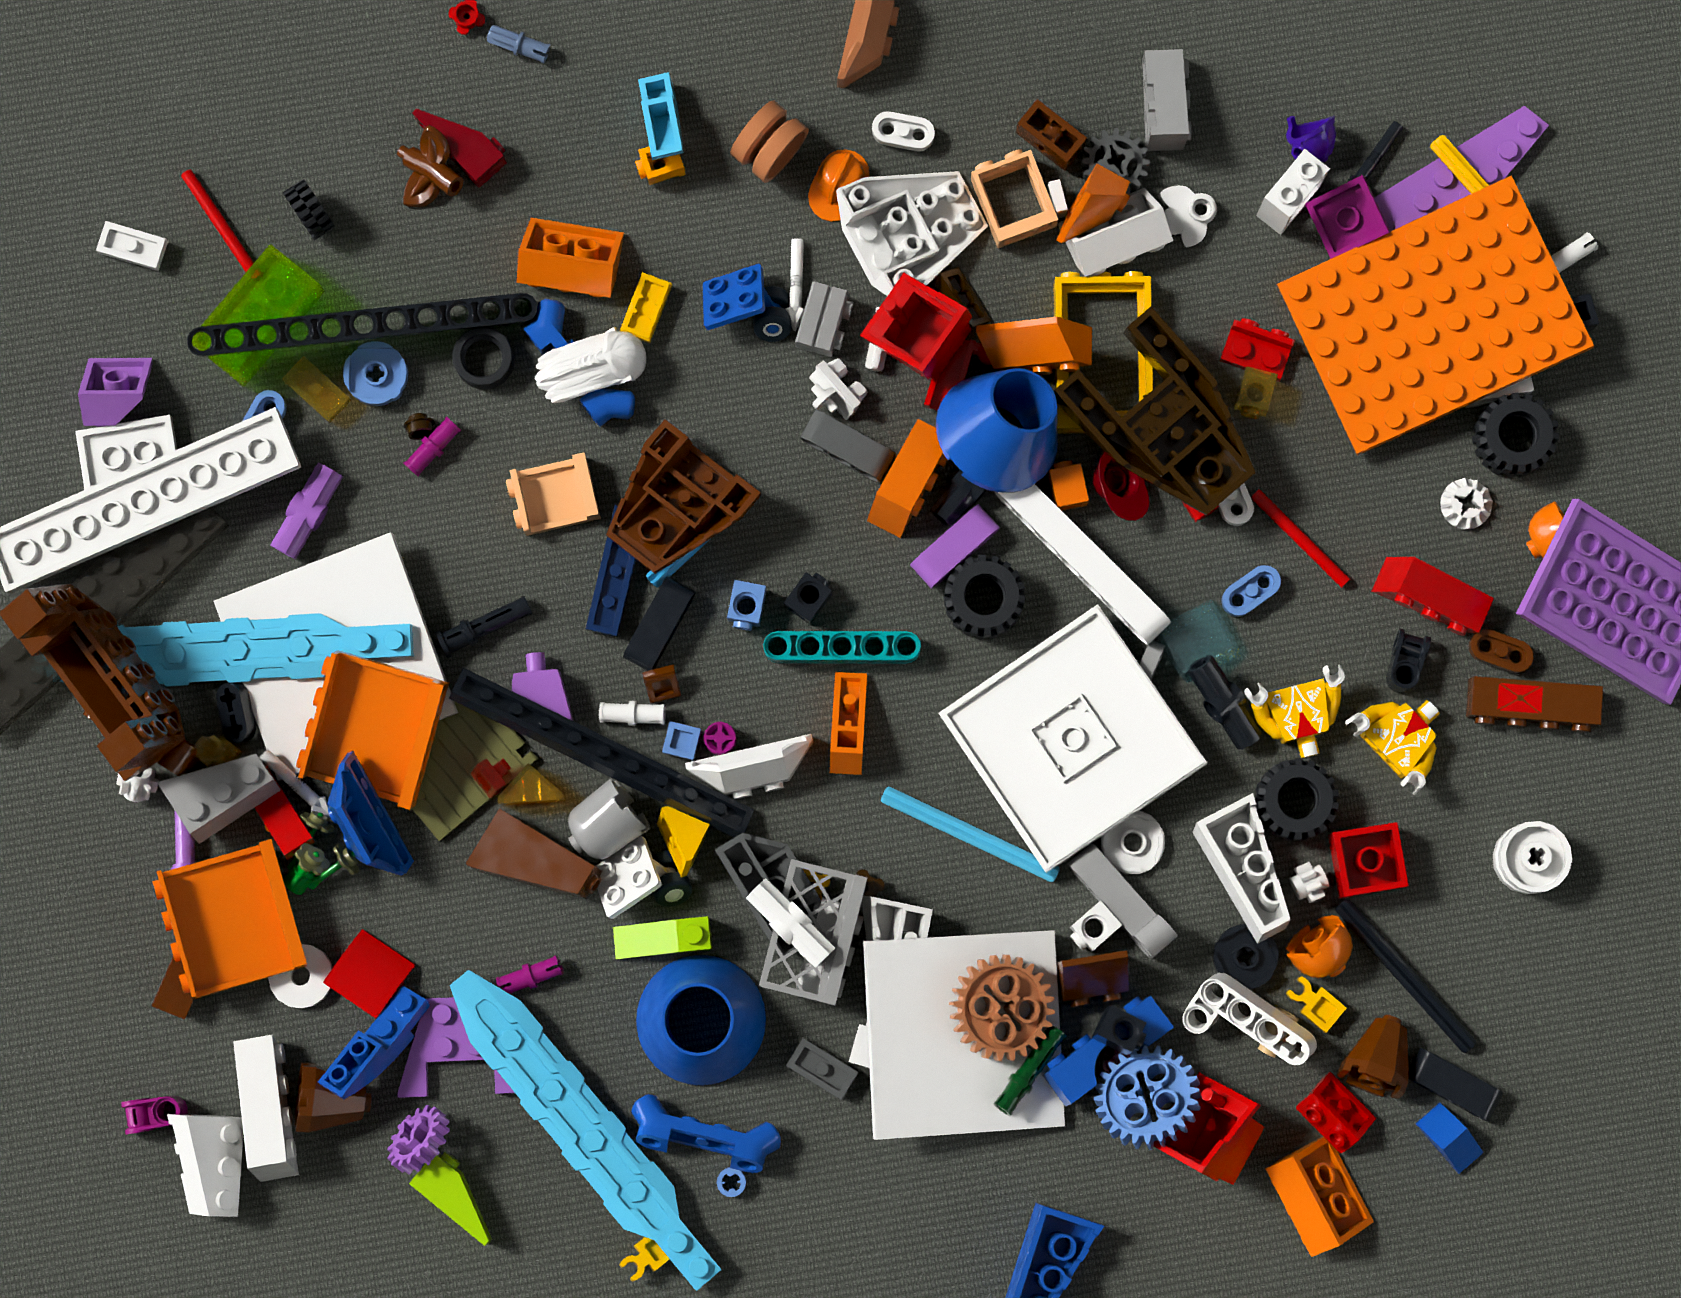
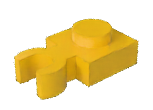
(1319, 1007)
(649, 1254)

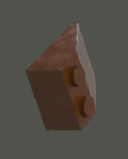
(1093, 977)

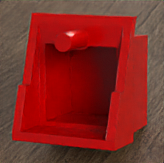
(919, 327)
(1221, 1134)

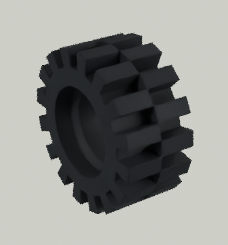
(308, 209)

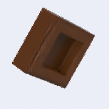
(661, 683)

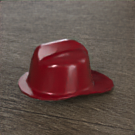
(1121, 489)

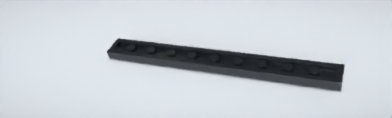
(601, 753)

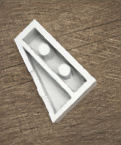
(210, 1162)

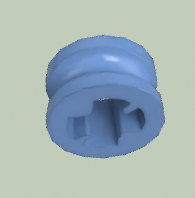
(732, 1192)

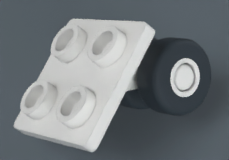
(636, 874)

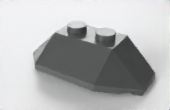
(752, 860)

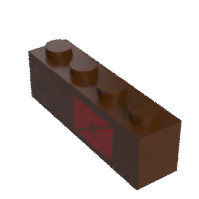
(1534, 702)

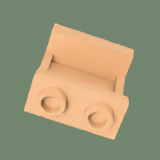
(553, 495)

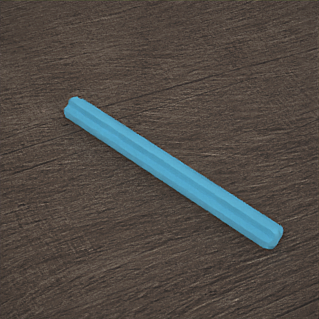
(966, 832)

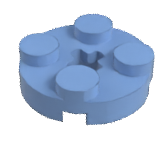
(362, 361)

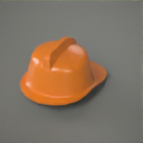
(835, 172)

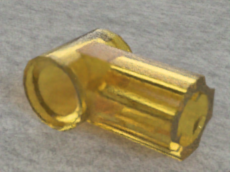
(216, 750)

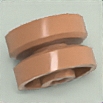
(769, 141)

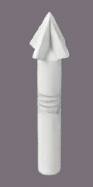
(796, 273)
(316, 802)

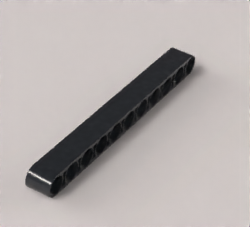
(377, 317)

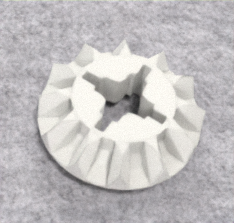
(1452, 507)

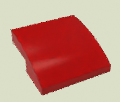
(369, 973)

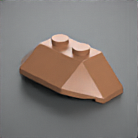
(867, 39)

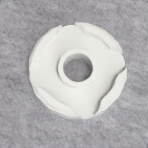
(1151, 849)
(313, 991)

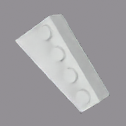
(1240, 856)
(265, 1108)

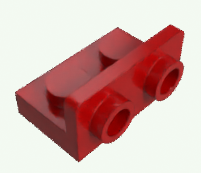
(1257, 347)
(1336, 1113)

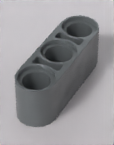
(847, 446)

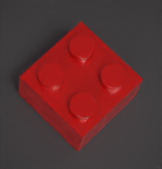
(1368, 860)

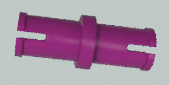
(432, 446)
(530, 975)

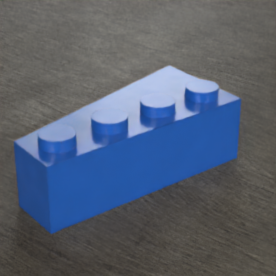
(1051, 1253)

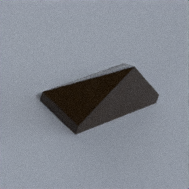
(955, 286)

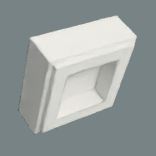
(1057, 198)

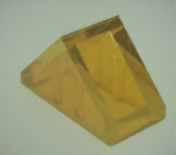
(530, 788)

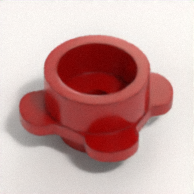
(467, 7)

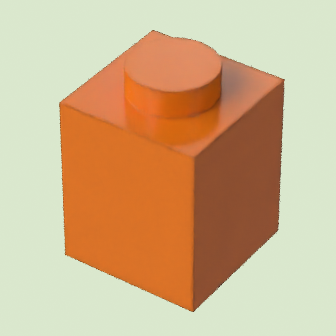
(1068, 485)

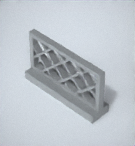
(840, 939)

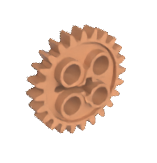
(981, 1028)

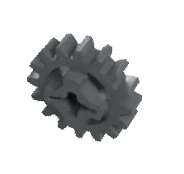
(1127, 157)

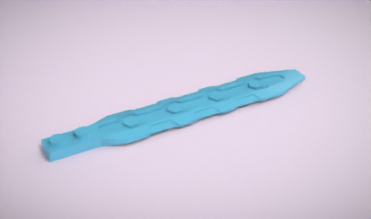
(259, 648)
(578, 1122)

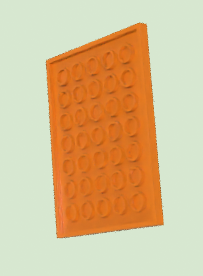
(1435, 315)

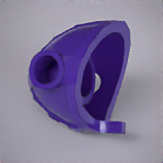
(1315, 137)

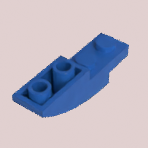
(375, 1050)

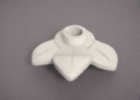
(1182, 215)

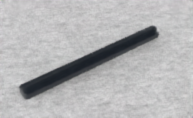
(1406, 976)

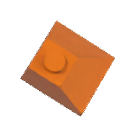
(1095, 203)

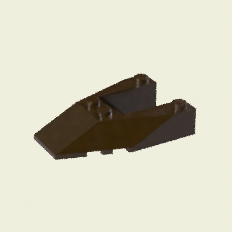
(1175, 434)

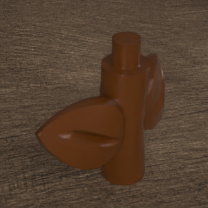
(429, 169)

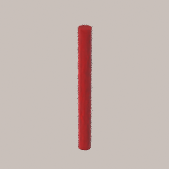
(217, 219)
(1300, 538)

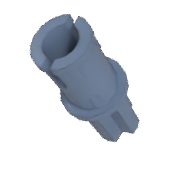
(518, 43)

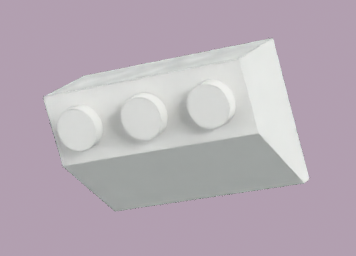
(1127, 234)

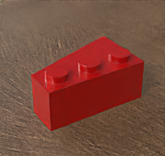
(1433, 594)

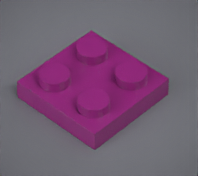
(1347, 217)

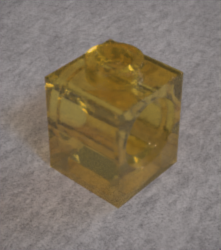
(1258, 379)

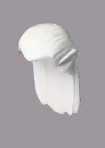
(590, 365)

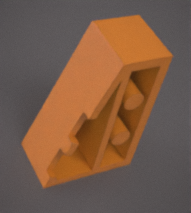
(908, 480)

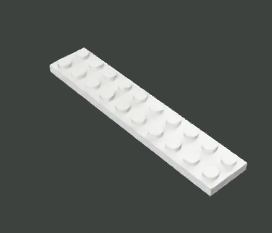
(145, 499)

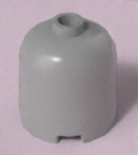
(605, 821)

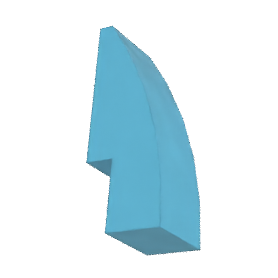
(661, 116)

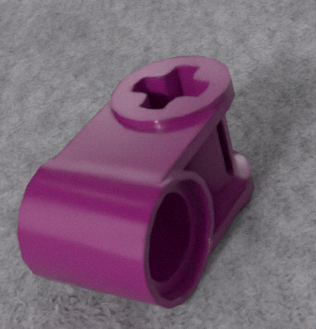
(148, 1113)

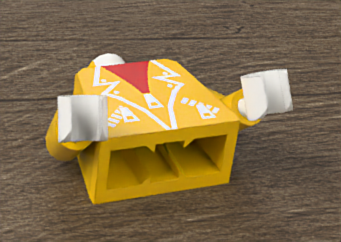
(1299, 710)
(1400, 738)

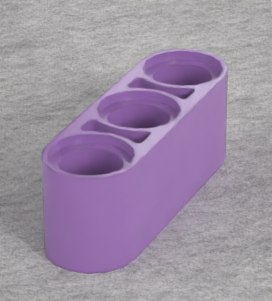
(955, 546)

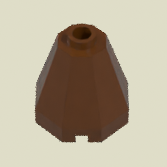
(1379, 1059)
(320, 1108)

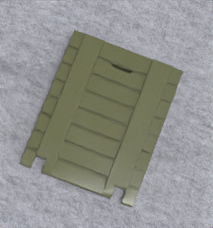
(456, 750)

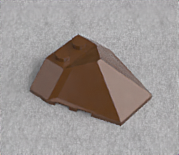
(676, 500)

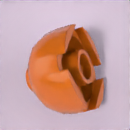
(1543, 528)
(1322, 949)

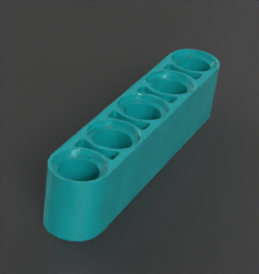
(857, 654)

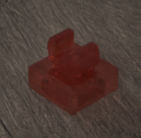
(490, 776)

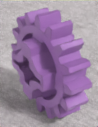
(418, 1139)

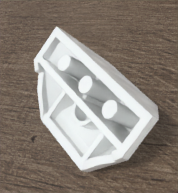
(753, 767)

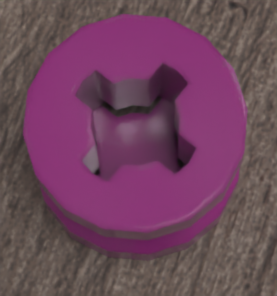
(720, 733)

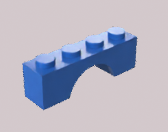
(1075, 1074)

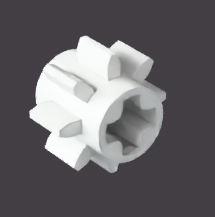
(138, 787)
(1309, 882)

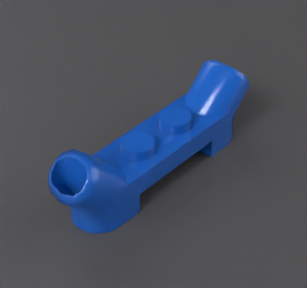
(547, 335)
(746, 1149)

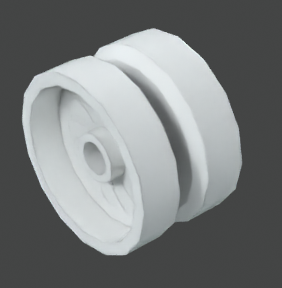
(1551, 857)

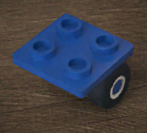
(743, 296)

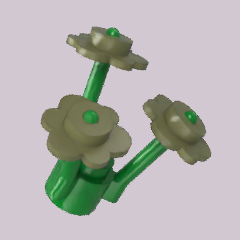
(311, 860)

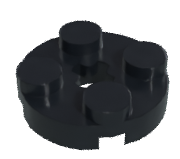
(1263, 962)

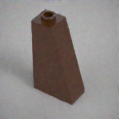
(526, 856)

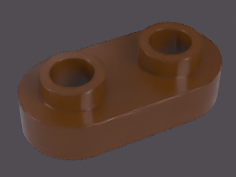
(1500, 651)

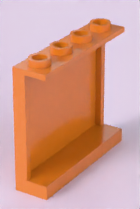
(379, 715)
(230, 920)

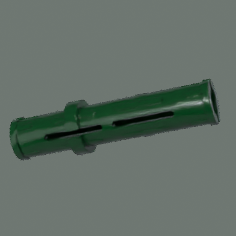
(1025, 1076)

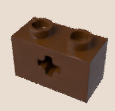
(1051, 135)

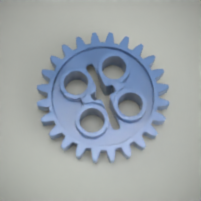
(1176, 1087)

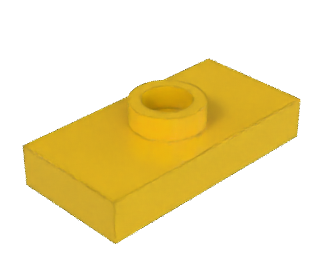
(646, 307)

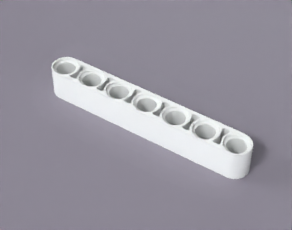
(1087, 562)

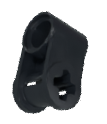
(1409, 655)

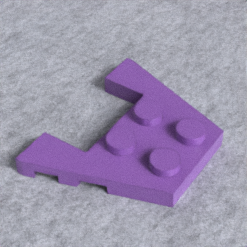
(437, 1039)

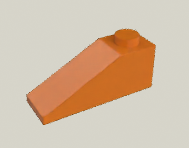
(848, 723)

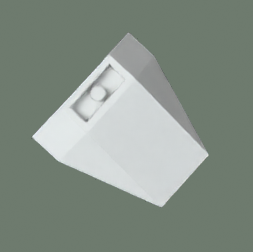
(908, 224)

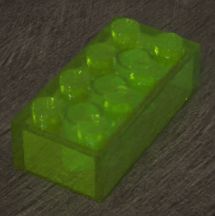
(268, 290)

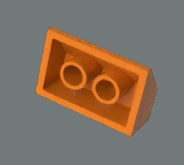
(569, 257)
(1037, 345)
(1319, 1196)

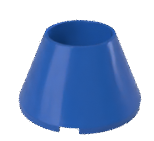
(989, 447)
(745, 1029)

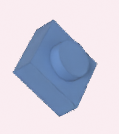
(681, 741)

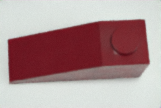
(469, 148)

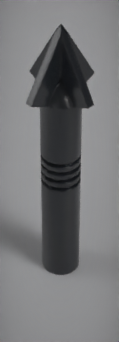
(1379, 151)

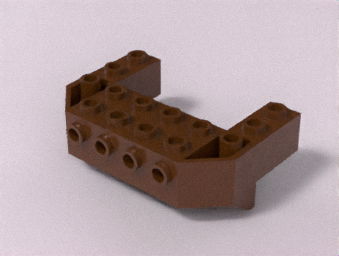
(100, 672)

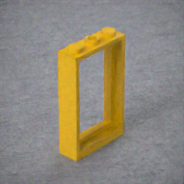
(1104, 283)

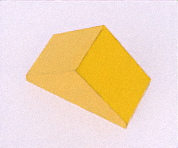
(682, 836)

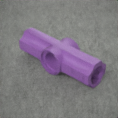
(306, 510)

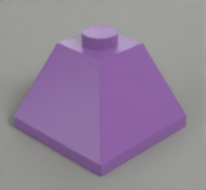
(112, 389)

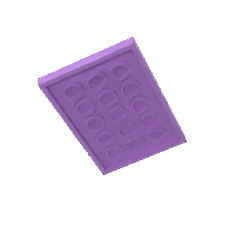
(1611, 600)

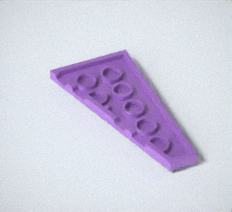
(1490, 153)

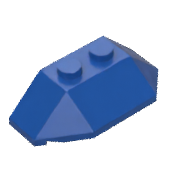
(365, 821)

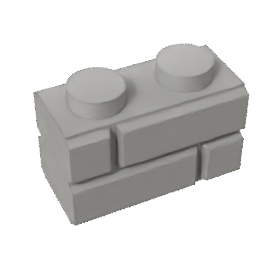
(823, 319)

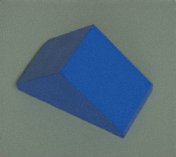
(1450, 1137)

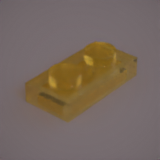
(316, 389)

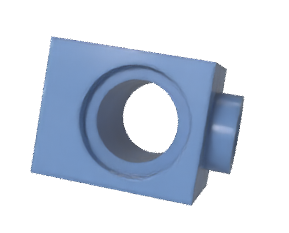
(746, 590)

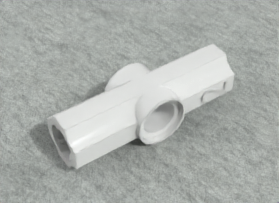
(790, 922)

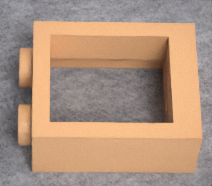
(1026, 227)

